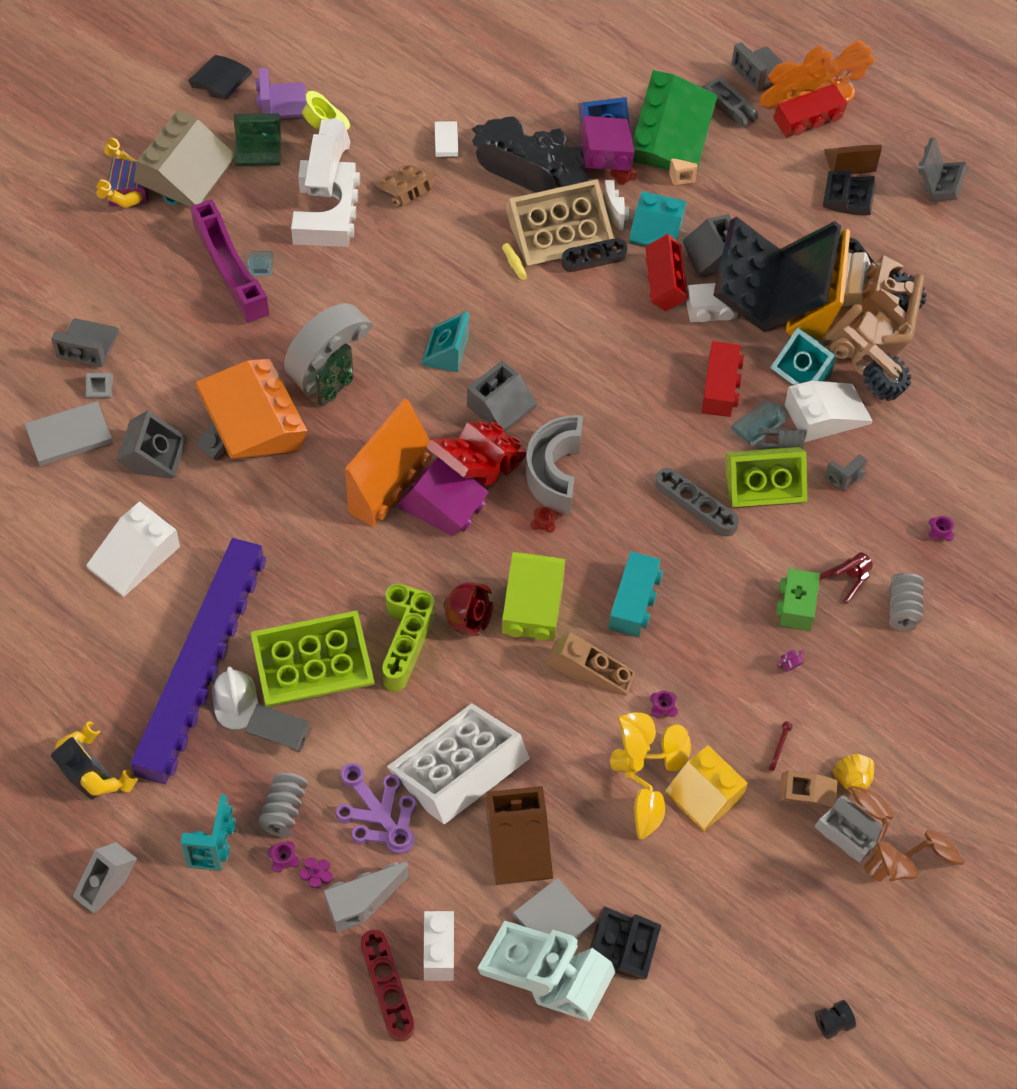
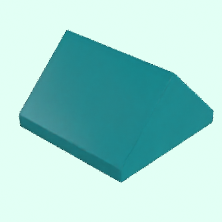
(447, 343)
(804, 359)

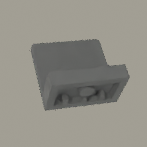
(754, 65)
(85, 342)

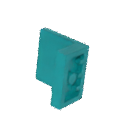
(209, 851)

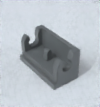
(278, 727)

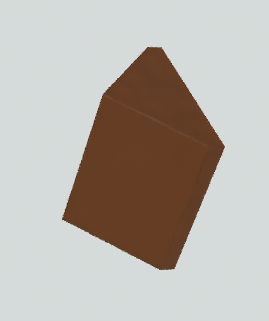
(854, 158)

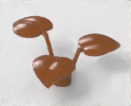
(888, 859)

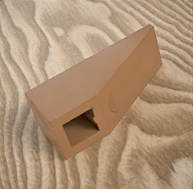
(589, 664)

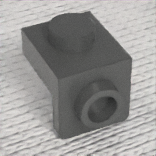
(211, 443)
(845, 477)

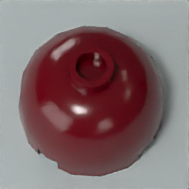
(469, 608)

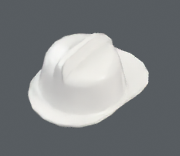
(234, 699)

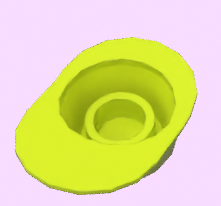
(320, 108)

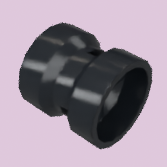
(835, 1019)

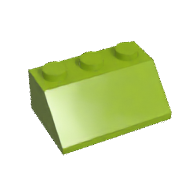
(766, 476)

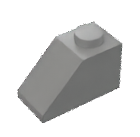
(104, 876)

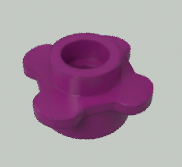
(938, 523)
(791, 660)
(663, 697)
(283, 848)

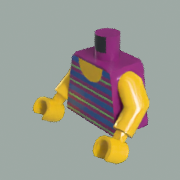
(120, 185)

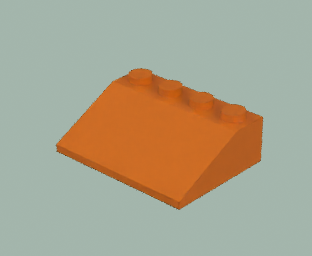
(252, 410)
(387, 465)

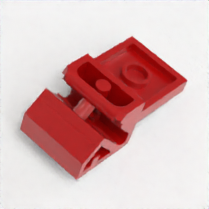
(480, 452)

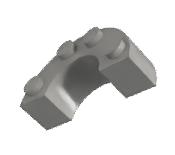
(319, 340)
(545, 447)

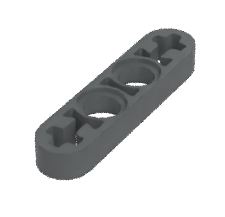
(693, 504)

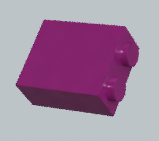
(606, 143)

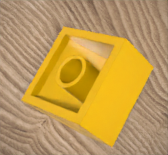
(706, 788)

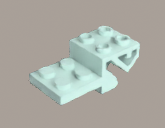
(549, 969)

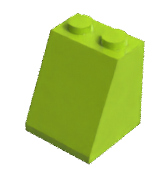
(533, 596)

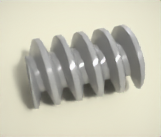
(906, 601)
(281, 804)

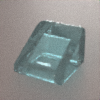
(260, 263)

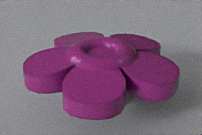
(316, 873)

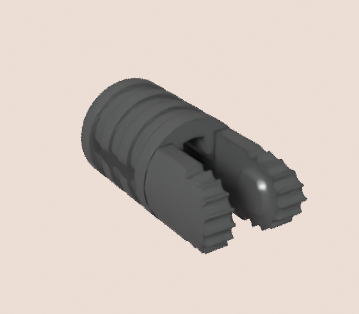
(785, 438)

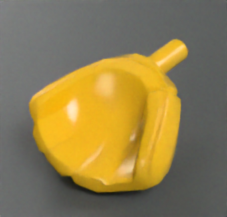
(854, 771)

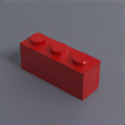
(810, 110)
(666, 272)
(722, 379)

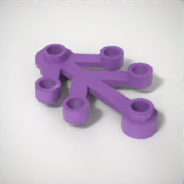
(378, 812)

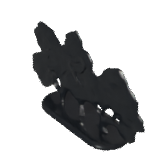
(537, 153)

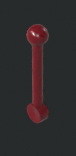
(786, 726)

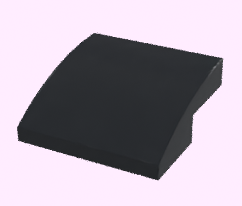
(220, 76)
(849, 193)
(626, 942)

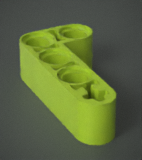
(406, 640)

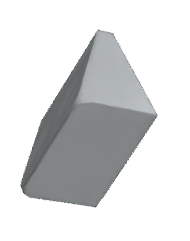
(99, 385)

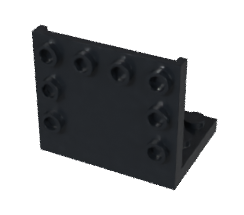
(771, 282)

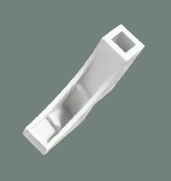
(325, 156)

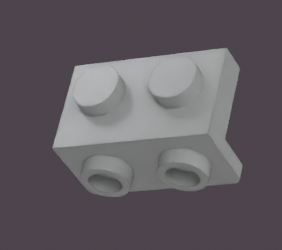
(850, 828)

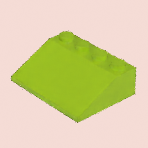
(312, 658)

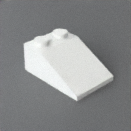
(825, 408)
(133, 549)

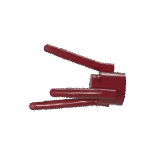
(854, 567)

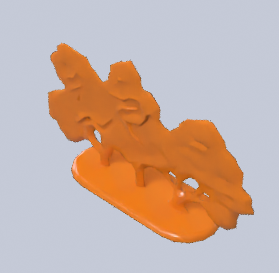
(817, 73)

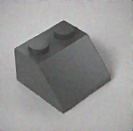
(151, 446)

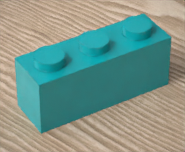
(636, 594)

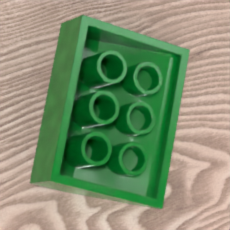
(672, 121)

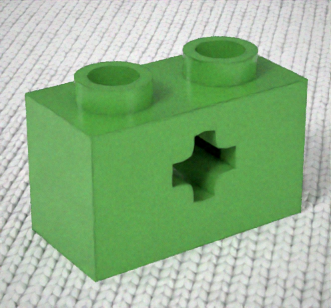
(799, 599)

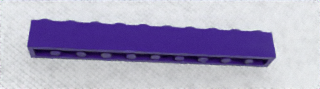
(198, 662)

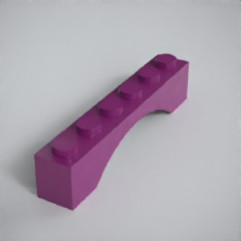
(241, 284)

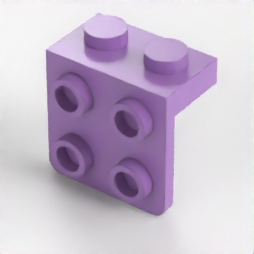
(285, 98)

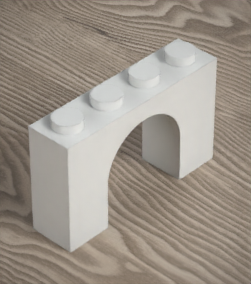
(331, 226)

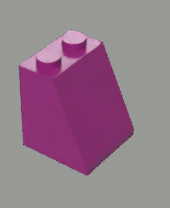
(444, 498)

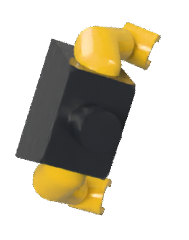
(84, 769)

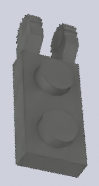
(732, 102)

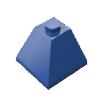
(605, 108)

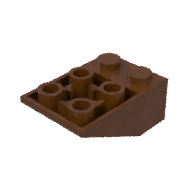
(519, 835)

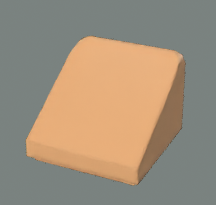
(682, 172)

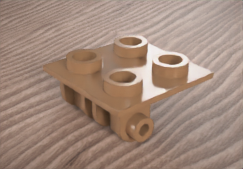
(406, 184)

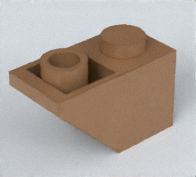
(808, 789)

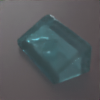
(764, 415)

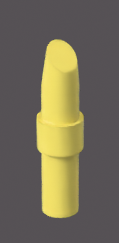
(514, 261)

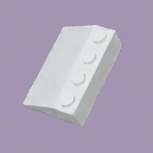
(459, 762)

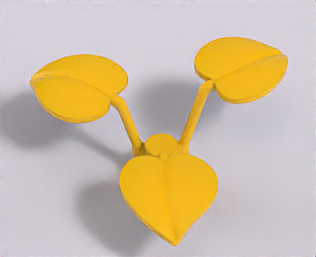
(637, 735)

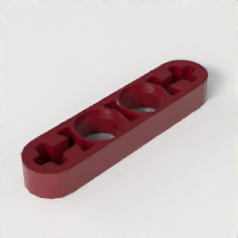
(389, 984)

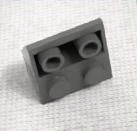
(707, 244)
(500, 396)

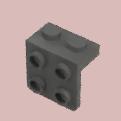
(941, 179)

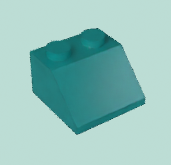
(656, 217)

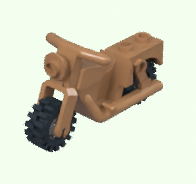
(884, 330)

